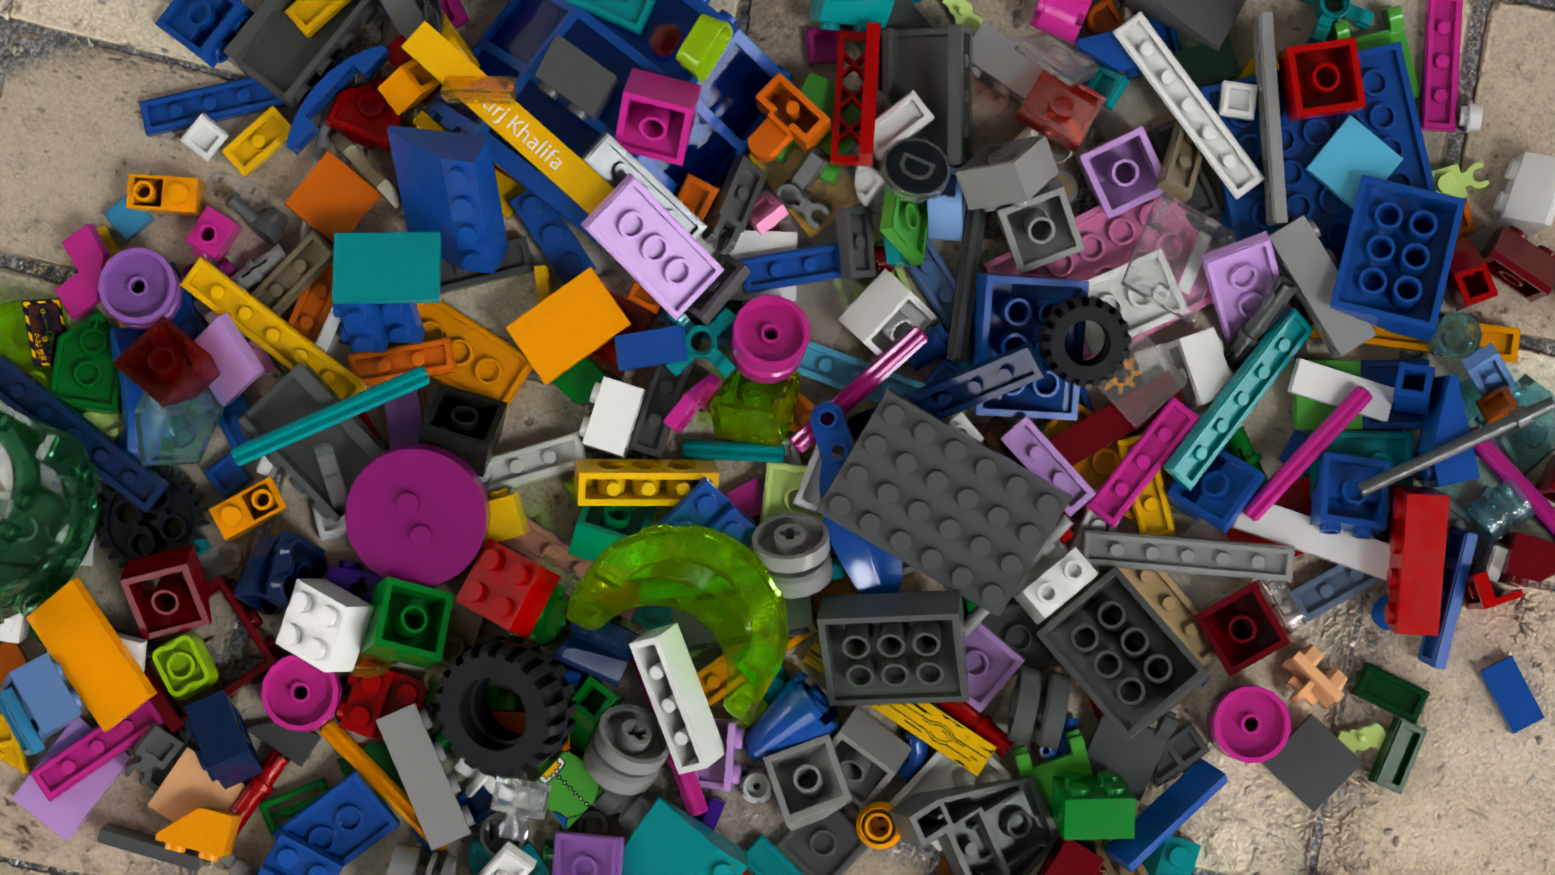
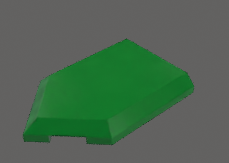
(84, 368)

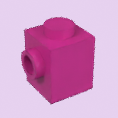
(213, 235)

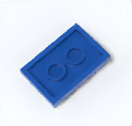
(343, 819)

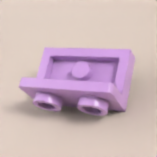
(725, 770)

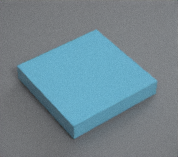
(1348, 156)

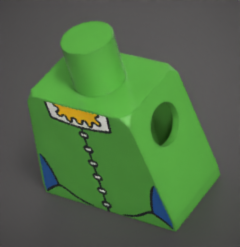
(571, 787)

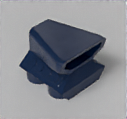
(275, 567)
(599, 652)

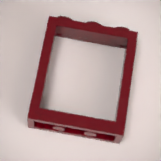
(251, 621)

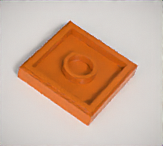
(332, 197)

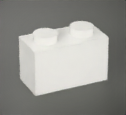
(1202, 364)

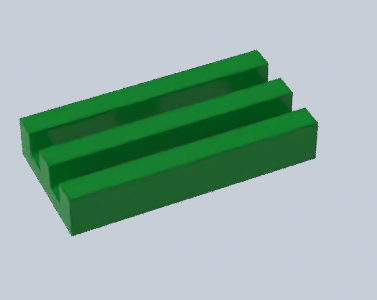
(321, 783)

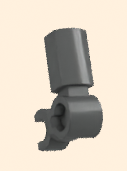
(794, 191)

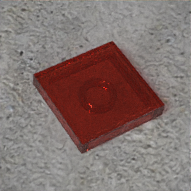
(1060, 110)

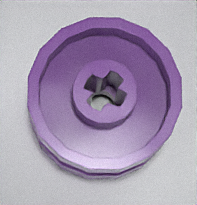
(121, 293)

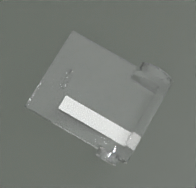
(1167, 256)

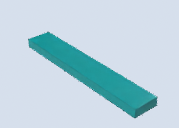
(1238, 398)

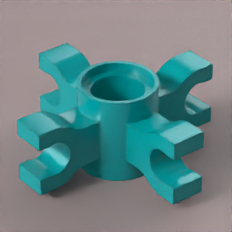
(1355, 15)
(714, 330)

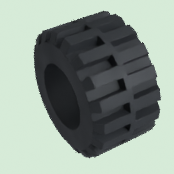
(1106, 361)

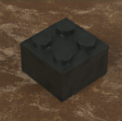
(465, 425)

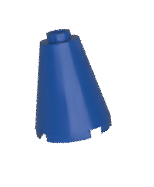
(791, 719)

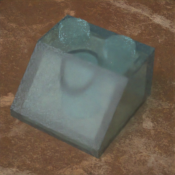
(176, 431)
(1535, 442)

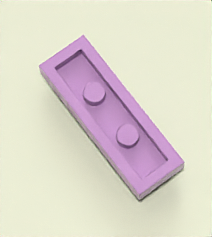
(1047, 462)

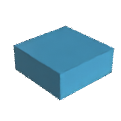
(128, 221)

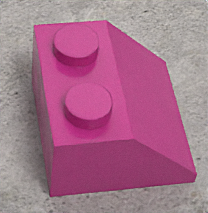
(657, 116)

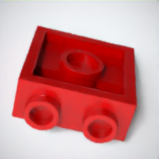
(376, 698)

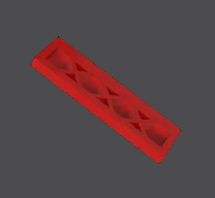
(869, 96)

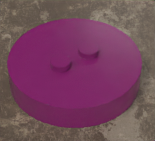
(417, 514)

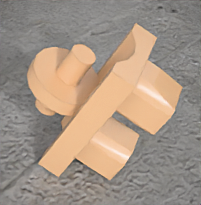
(1310, 681)

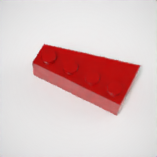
(1416, 559)

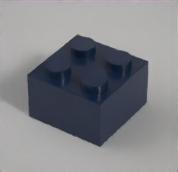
(222, 740)

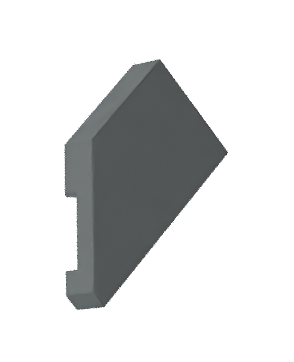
(292, 744)

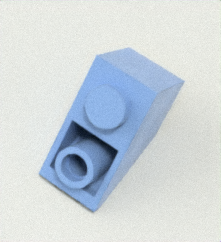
(947, 212)

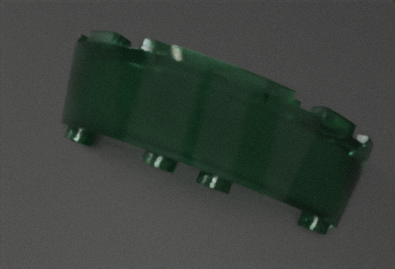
(48, 513)

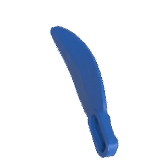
(865, 564)

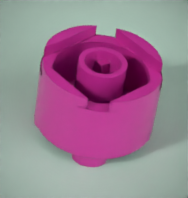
(1061, 17)

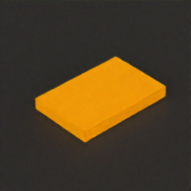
(568, 325)

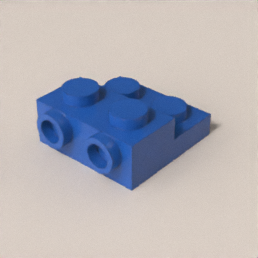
(205, 25)
(376, 325)
(1219, 492)
(1337, 501)
(711, 508)
(298, 857)

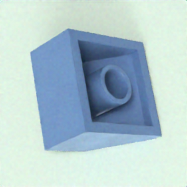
(44, 695)

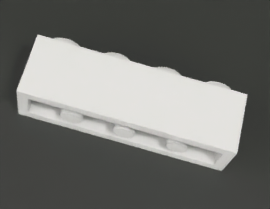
(677, 698)

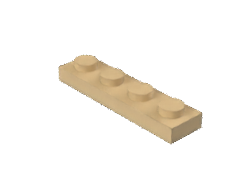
(1173, 608)

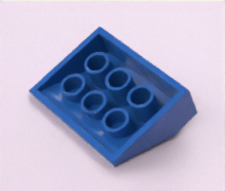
(453, 190)
(1398, 257)
(1011, 314)

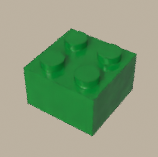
(408, 623)
(1093, 806)

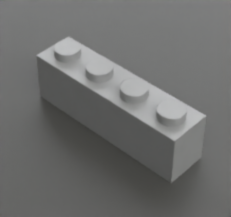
(1001, 65)
(1315, 273)
(424, 776)

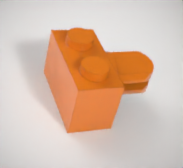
(788, 119)

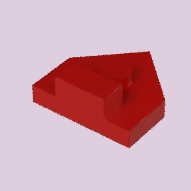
(364, 115)

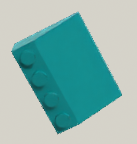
(678, 844)

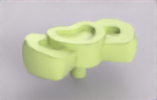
(964, 13)
(1364, 737)

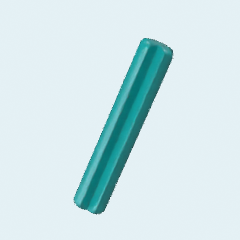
(732, 451)

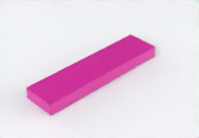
(1440, 65)
(1143, 462)
(93, 752)

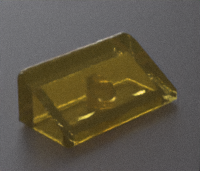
(479, 89)

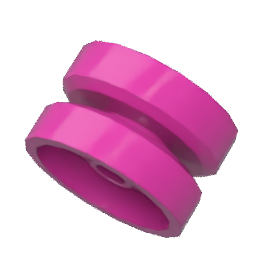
(769, 339)
(281, 700)
(1270, 723)

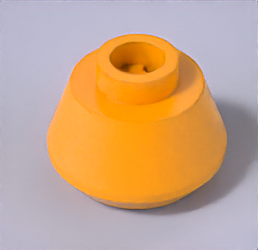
(869, 826)

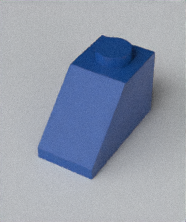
(1109, 53)

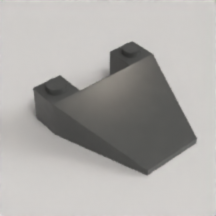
(981, 826)

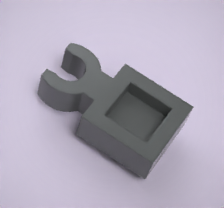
(154, 748)

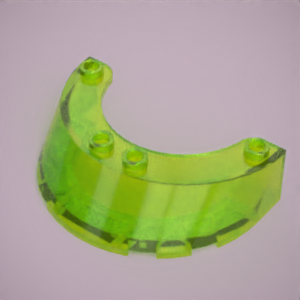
(706, 578)

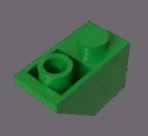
(579, 381)
(592, 701)

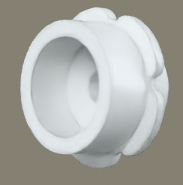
(1470, 116)
(747, 783)

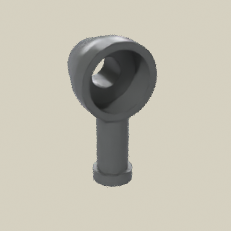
(267, 225)

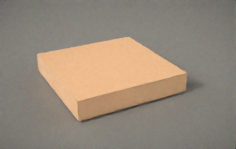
(190, 788)

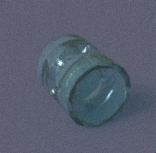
(1455, 337)
(1500, 510)

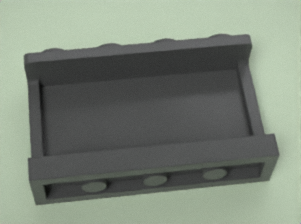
(283, 58)
(940, 72)
(295, 397)

